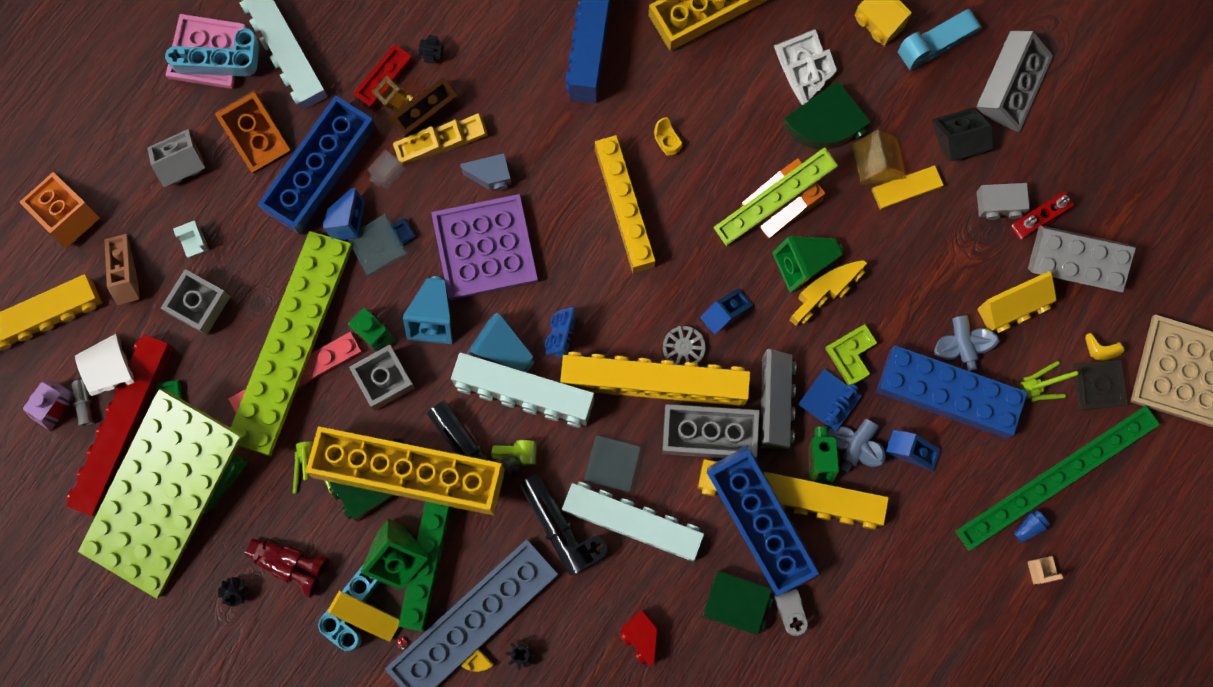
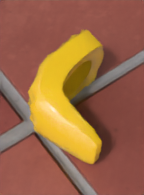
(666, 137)
(1102, 352)

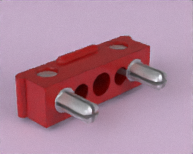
(1031, 221)

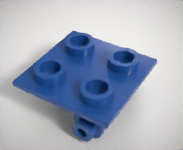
(561, 323)
(830, 400)

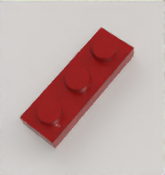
(390, 65)

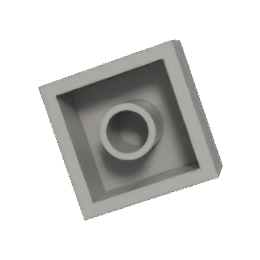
(195, 302)
(382, 377)

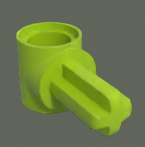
(523, 449)

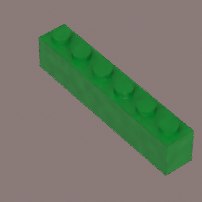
(421, 586)

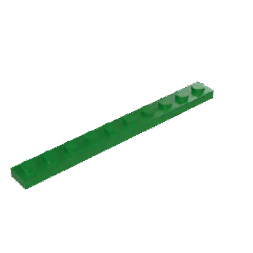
(1057, 478)

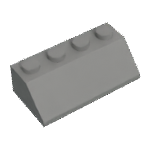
(1015, 80)
(776, 400)

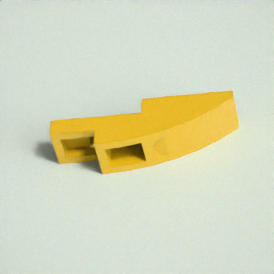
(832, 284)

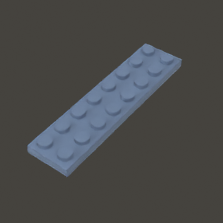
(473, 619)

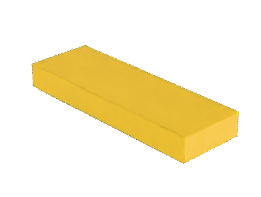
(905, 189)
(364, 616)

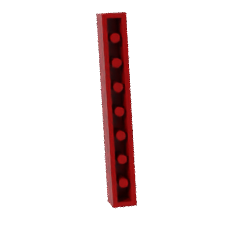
(119, 426)

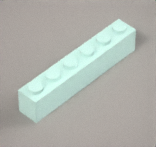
(285, 52)
(633, 522)

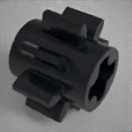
(431, 49)
(233, 591)
(527, 655)

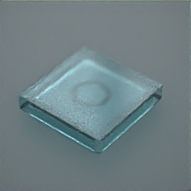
(377, 245)
(612, 463)

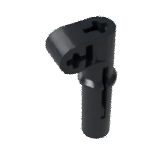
(463, 442)
(572, 554)

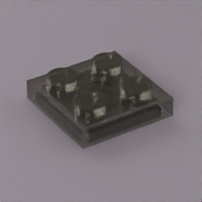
(1100, 385)

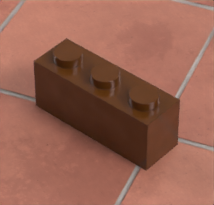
(422, 107)

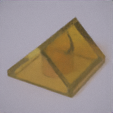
(878, 158)

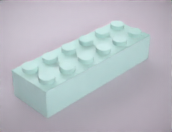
(522, 389)

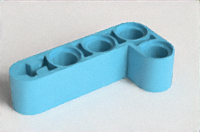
(922, 48)
(188, 56)
(342, 627)

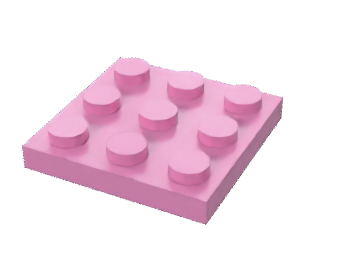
(209, 33)

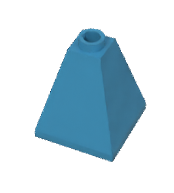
(428, 314)
(501, 346)

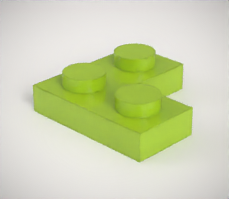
(845, 354)

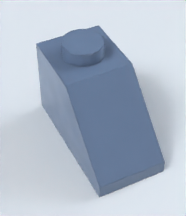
(488, 172)

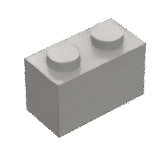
(1003, 200)

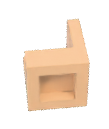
(1043, 570)

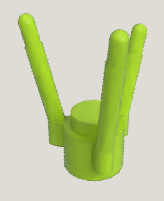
(1035, 387)
(302, 456)

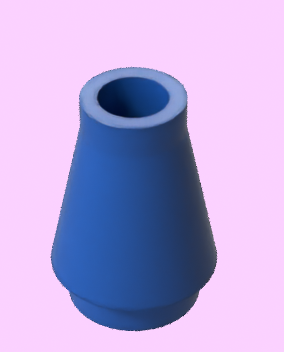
(1031, 527)

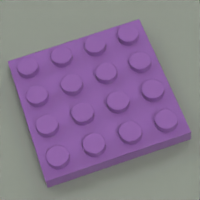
(484, 247)

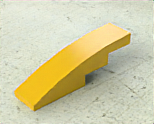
(440, 139)

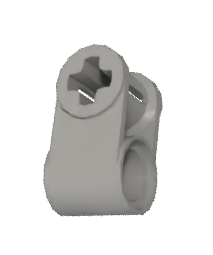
(791, 607)

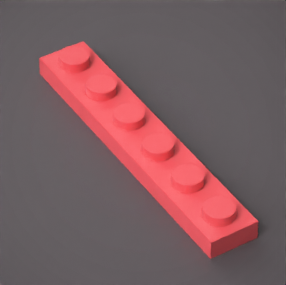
(320, 362)

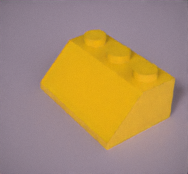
(1018, 303)

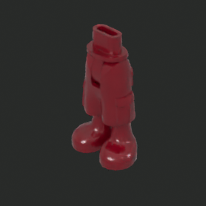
(283, 562)

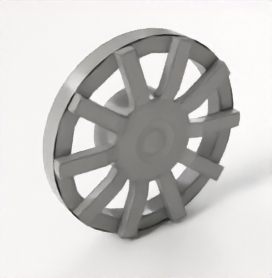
(684, 346)

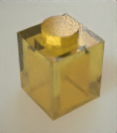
(392, 94)

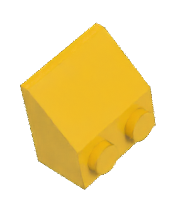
(883, 18)

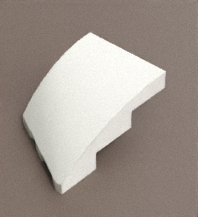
(805, 64)
(104, 366)

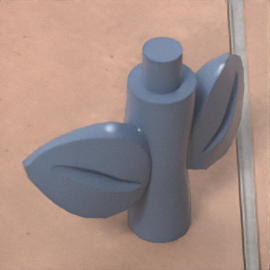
(966, 343)
(858, 445)

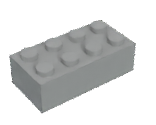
(1081, 258)
(708, 431)

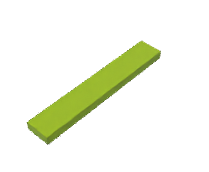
(776, 196)

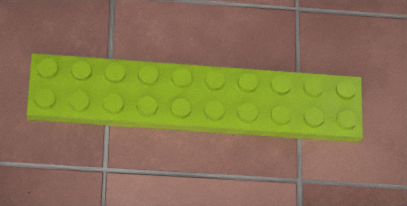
(290, 342)

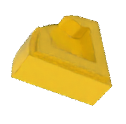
(477, 662)

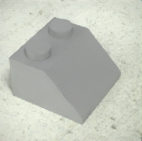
(175, 158)

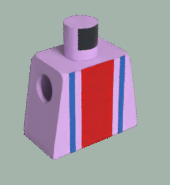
(48, 404)

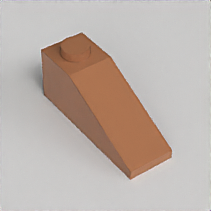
(120, 270)

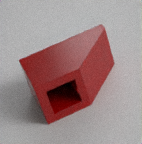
(642, 635)

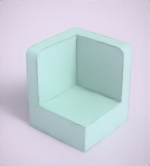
(191, 239)

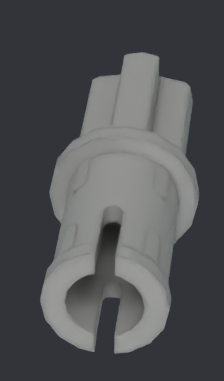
(82, 403)

